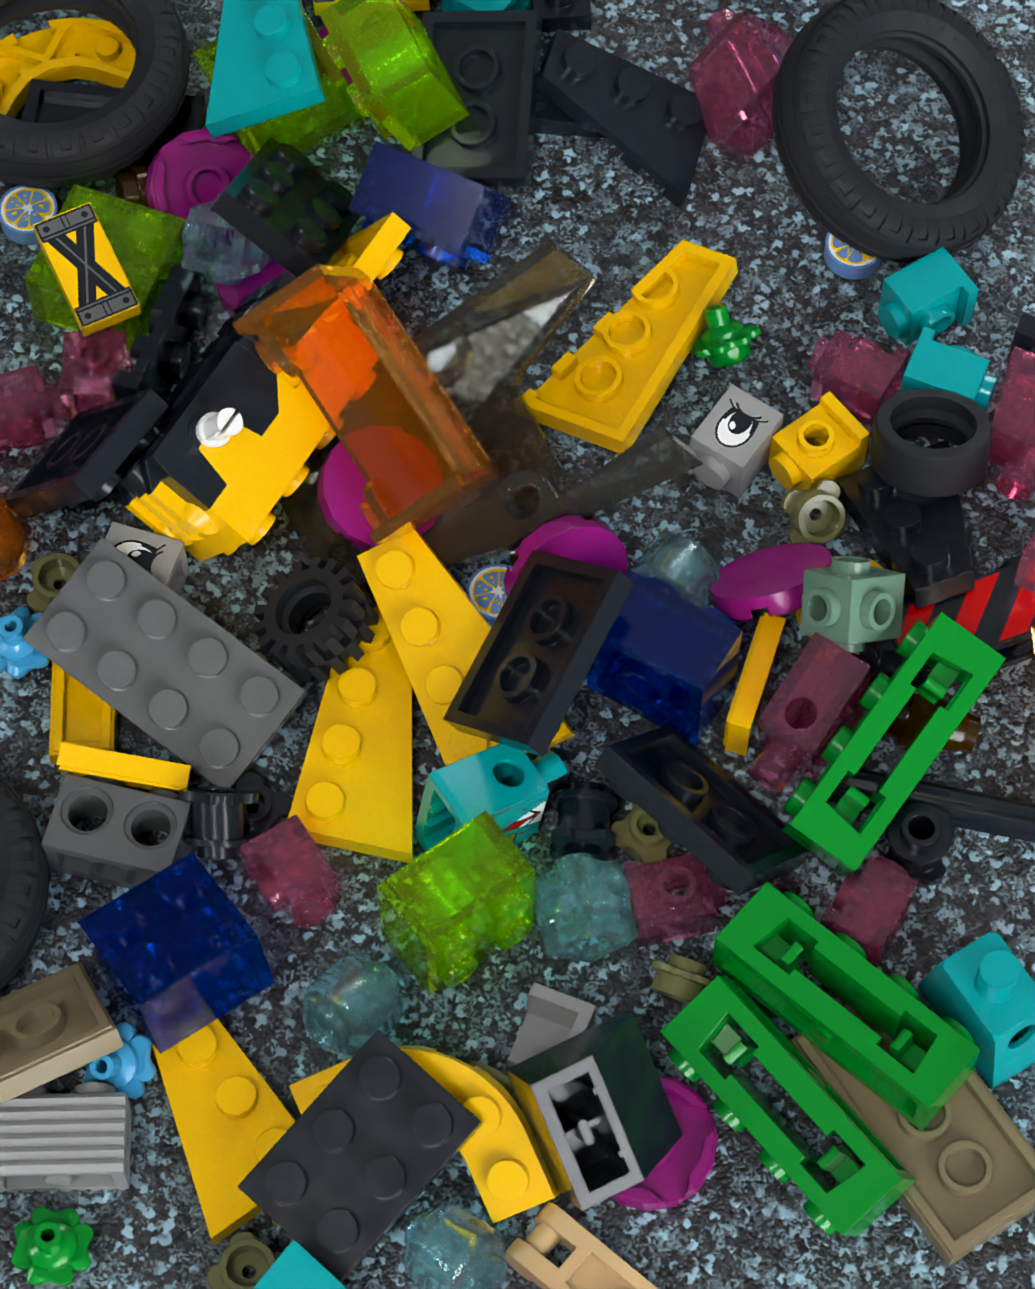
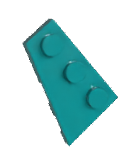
(261, 65)

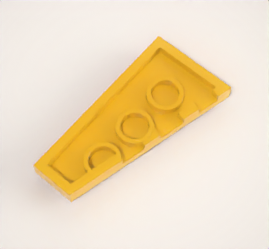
(627, 365)
(433, 633)
(359, 757)

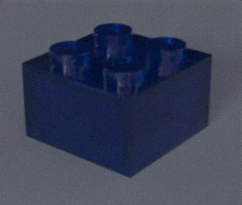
(445, 211)
(668, 658)
(177, 952)

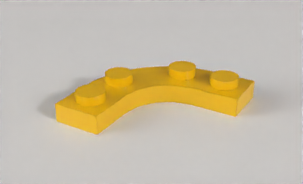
(64, 51)
(500, 1153)

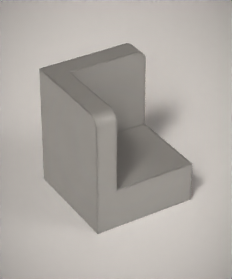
(549, 1021)

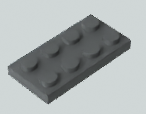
(165, 665)

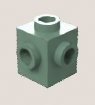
(852, 603)

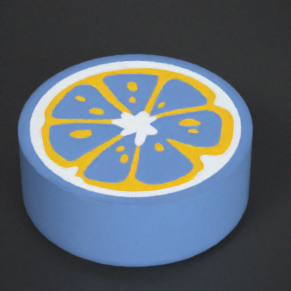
(23, 208)
(847, 261)
(488, 590)

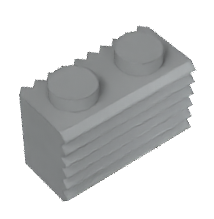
(66, 1140)

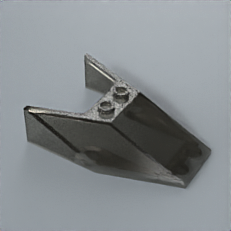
(479, 362)

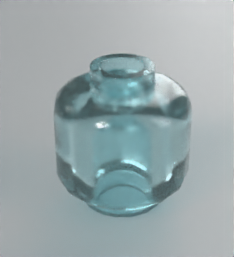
(682, 565)
(352, 1004)
(454, 1250)

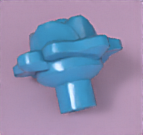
(15, 653)
(127, 1066)

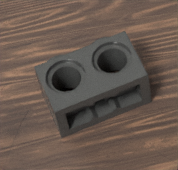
(113, 850)

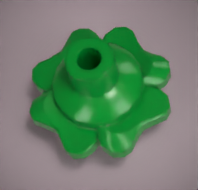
(725, 339)
(52, 1246)

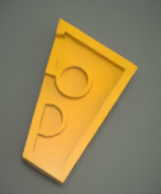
(223, 1121)

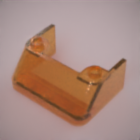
(374, 393)

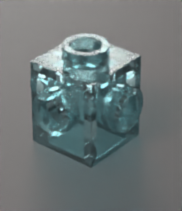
(214, 252)
(584, 908)

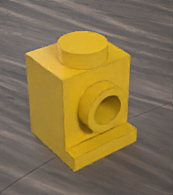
(838, 447)

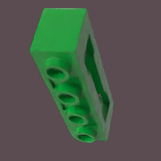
(952, 656)
(711, 1026)
(927, 1053)

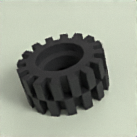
(298, 599)

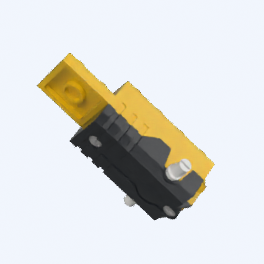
(238, 429)

